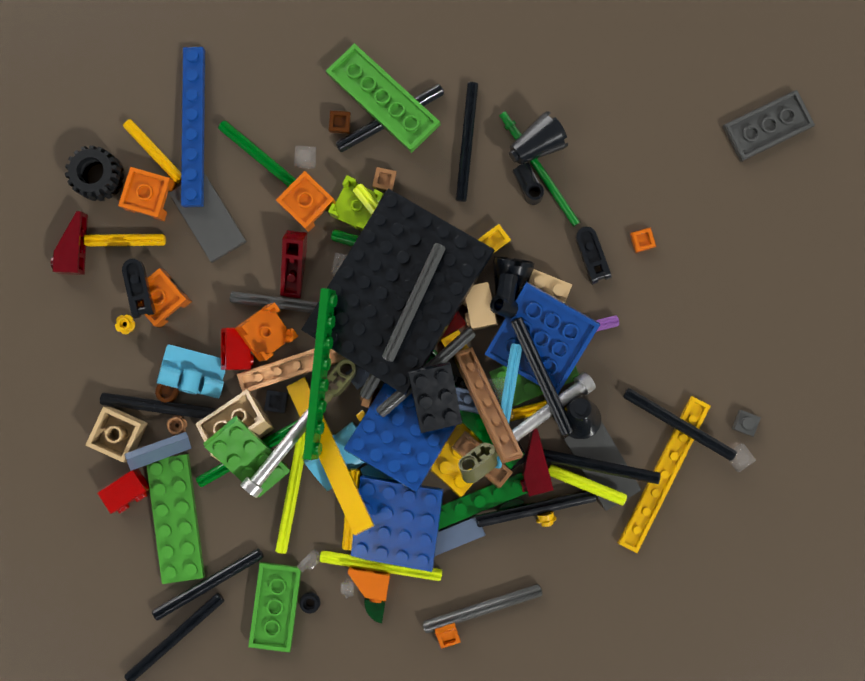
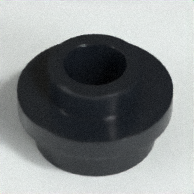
(305, 607)

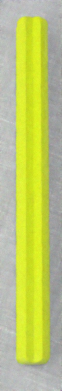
(291, 496)
(350, 561)

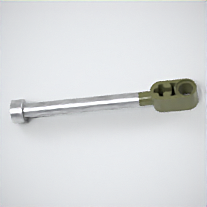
(484, 456)
(253, 485)

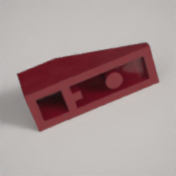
(70, 251)
(293, 263)
(535, 469)

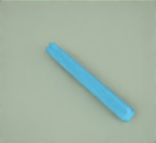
(510, 384)

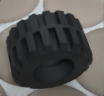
(80, 166)

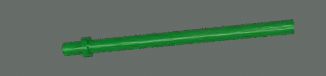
(510, 125)

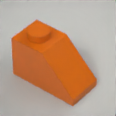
(371, 583)

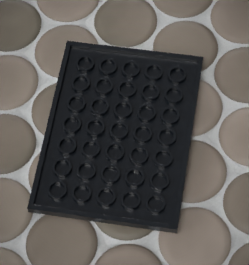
(380, 278)

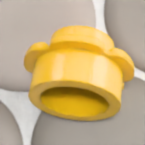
(125, 329)
(546, 519)

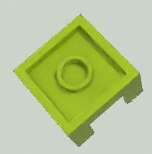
(349, 208)

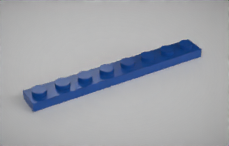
(193, 127)

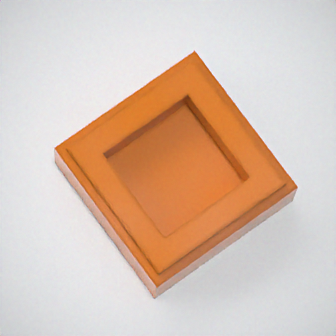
(643, 240)
(447, 635)

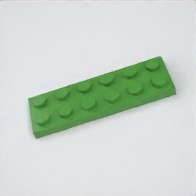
(383, 98)
(175, 519)

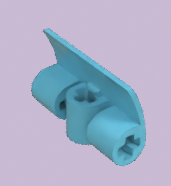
(191, 372)
(351, 461)

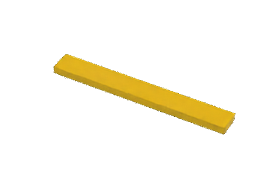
(335, 466)
(668, 468)

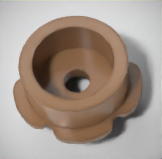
(171, 425)

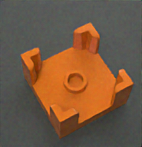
(146, 193)
(305, 200)
(165, 297)
(265, 332)

